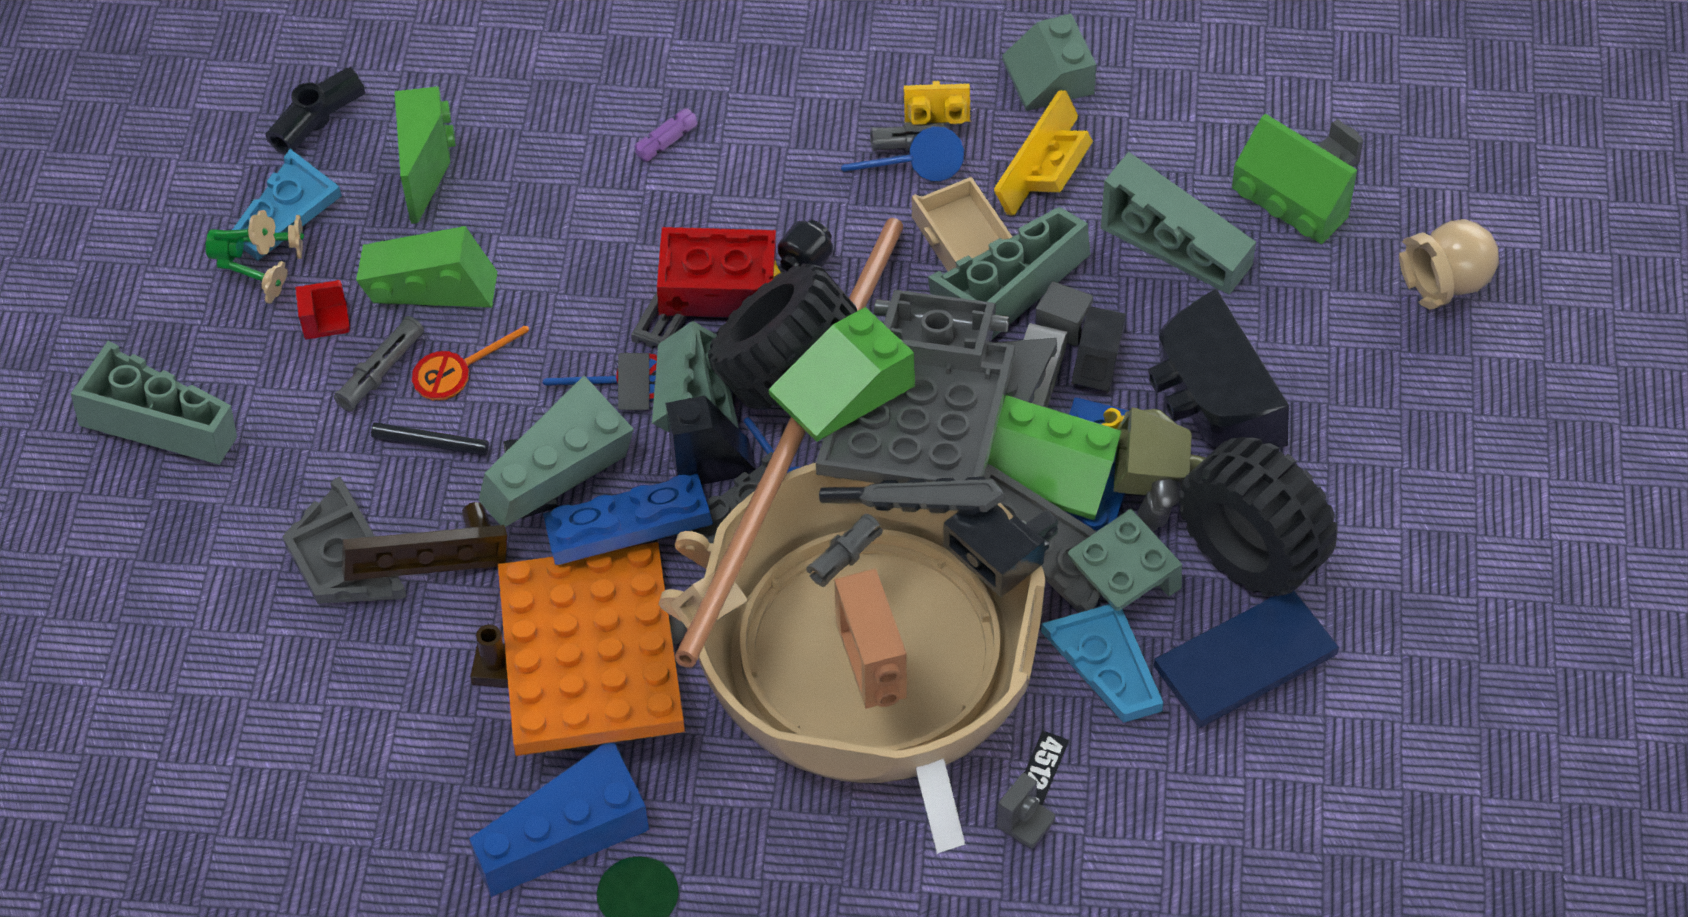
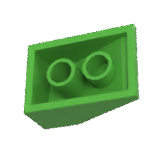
(422, 144)
(845, 375)

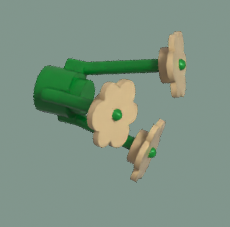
(229, 244)

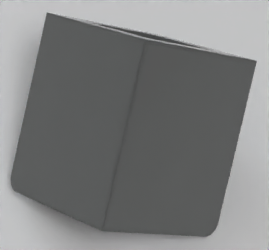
(1064, 310)

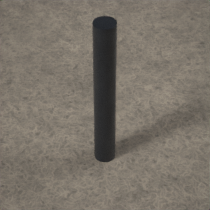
(429, 439)

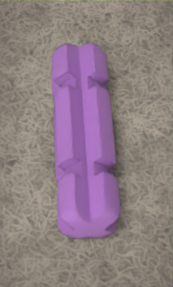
(665, 134)

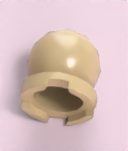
(1449, 262)

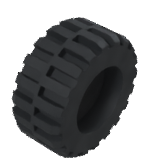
(775, 331)
(1258, 516)

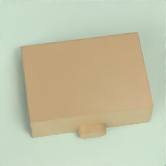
(958, 221)

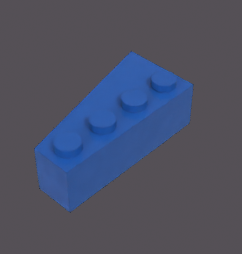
(561, 822)

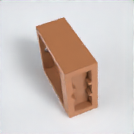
(871, 639)

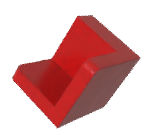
(322, 309)

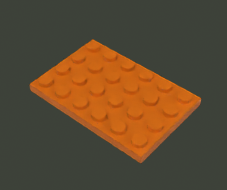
(588, 650)

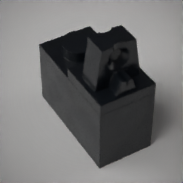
(999, 548)

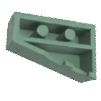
(686, 373)

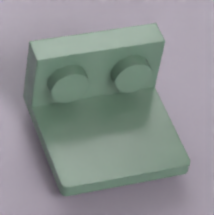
(1127, 561)

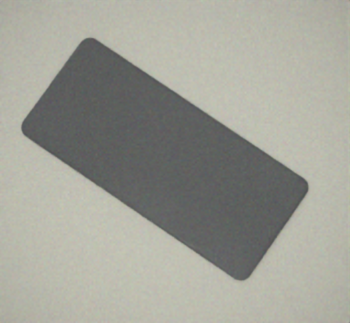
(633, 381)

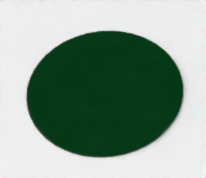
(637, 889)

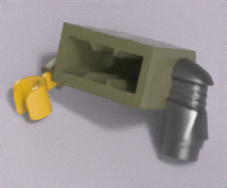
(1151, 460)

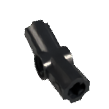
(312, 107)

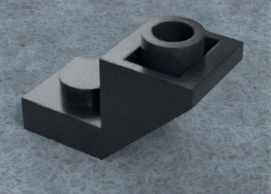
(1098, 348)

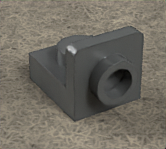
(1343, 143)
(1022, 814)

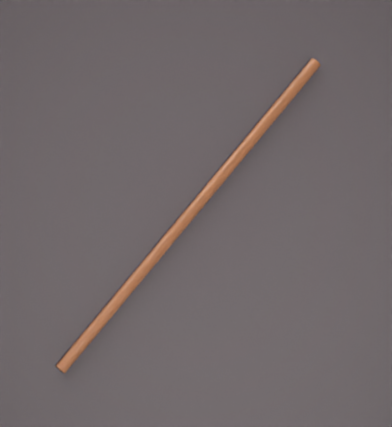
(772, 478)

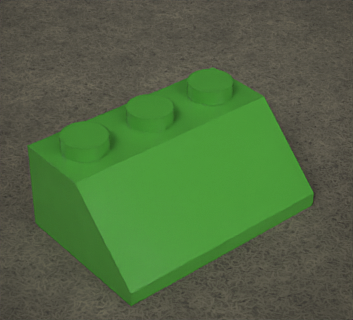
(1294, 179)
(1054, 454)

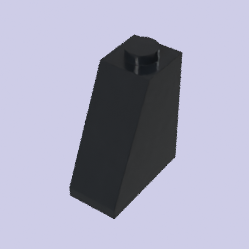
(706, 442)

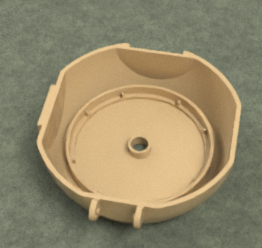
(785, 665)

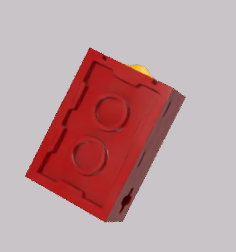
(712, 269)

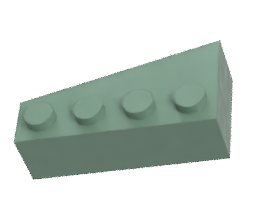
(1173, 225)
(1019, 268)
(151, 407)
(556, 454)

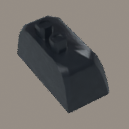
(1218, 376)

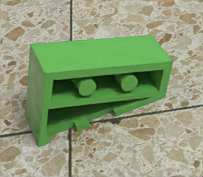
(428, 270)

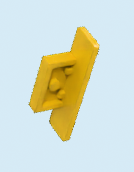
(1045, 157)

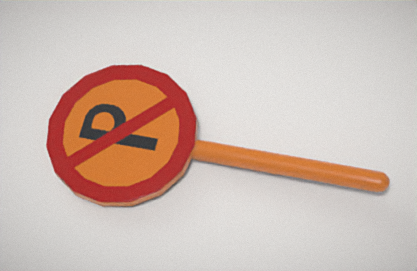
(446, 373)

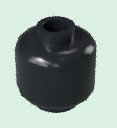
(805, 244)

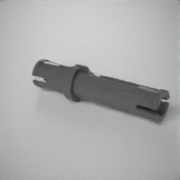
(351, 391)

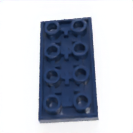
(1245, 657)

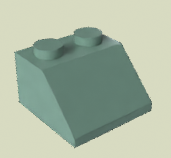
(1050, 60)

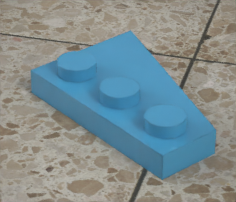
(291, 192)
(1108, 659)

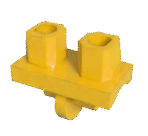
(937, 103)

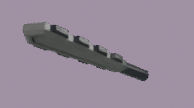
(939, 496)

